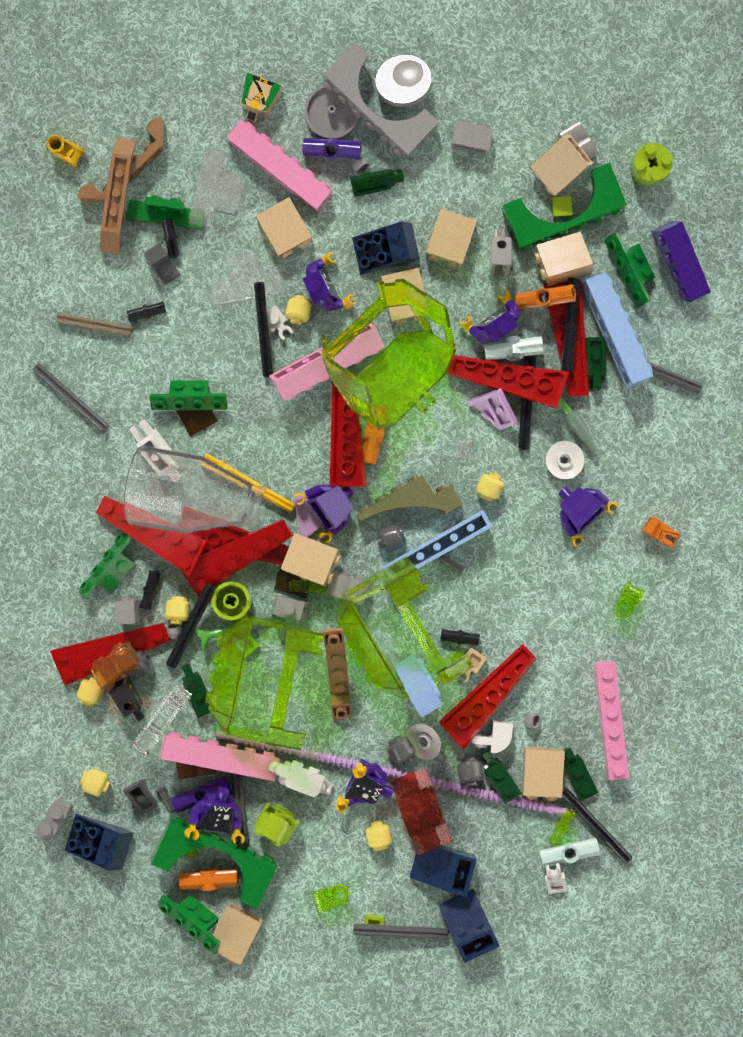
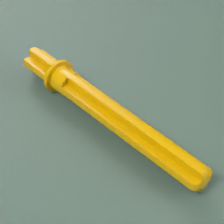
(269, 494)

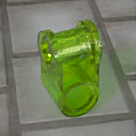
(628, 598)
(328, 899)

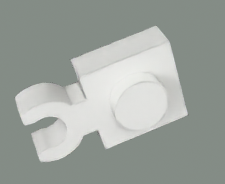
(276, 322)
(555, 880)

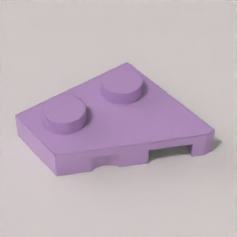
(495, 408)
(306, 518)

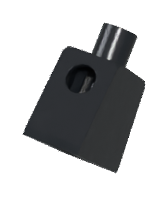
(124, 692)

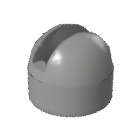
(360, 165)
(174, 631)
(532, 720)

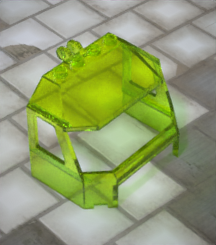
(404, 368)
(403, 586)
(229, 671)

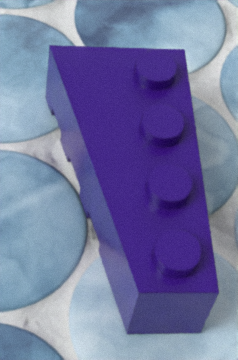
(681, 260)

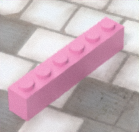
(279, 166)
(311, 369)
(611, 720)
(217, 757)

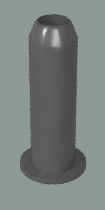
(452, 564)
(165, 798)

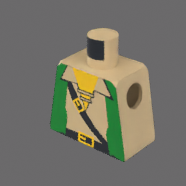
(259, 97)

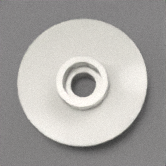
(572, 453)
(424, 748)

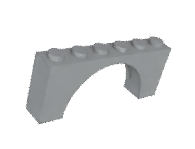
(401, 135)

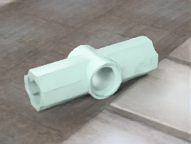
(514, 348)
(582, 850)

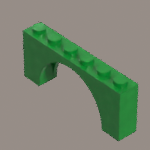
(531, 230)
(255, 868)

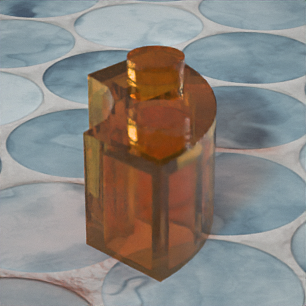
(116, 663)

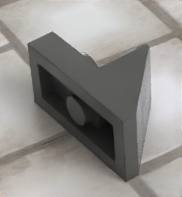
(162, 263)
(141, 796)

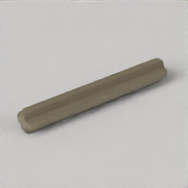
(93, 324)

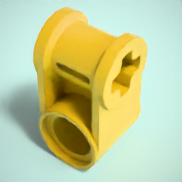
(67, 152)

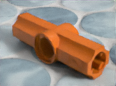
(556, 296)
(372, 440)
(208, 879)

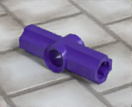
(319, 148)
(189, 798)

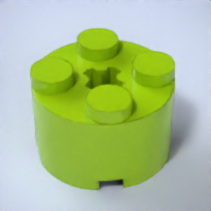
(659, 157)
(221, 596)
(276, 824)

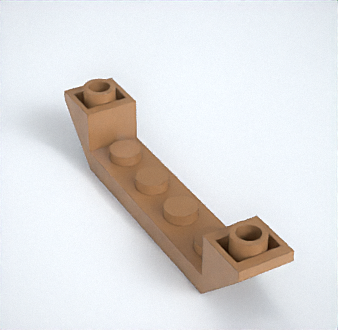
(156, 130)
(116, 195)
(337, 672)

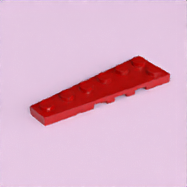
(578, 379)
(527, 382)
(346, 449)
(221, 535)
(175, 547)
(235, 555)
(77, 659)
(479, 705)

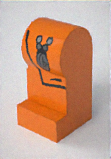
(661, 532)

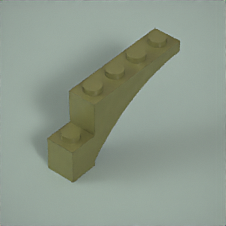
(414, 494)

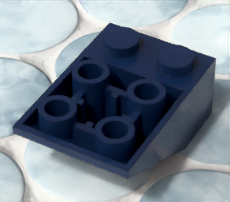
(386, 247)
(99, 842)
(445, 869)
(469, 926)

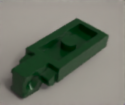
(375, 181)
(596, 361)
(195, 685)
(579, 775)
(500, 778)

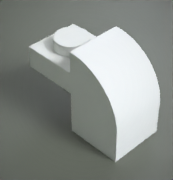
(498, 740)

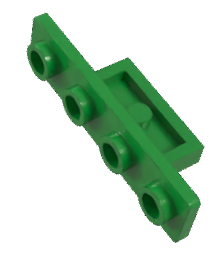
(158, 209)
(632, 267)
(189, 396)
(111, 569)
(194, 919)

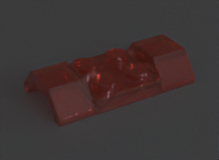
(421, 811)

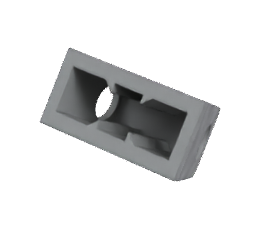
(500, 254)
(290, 608)

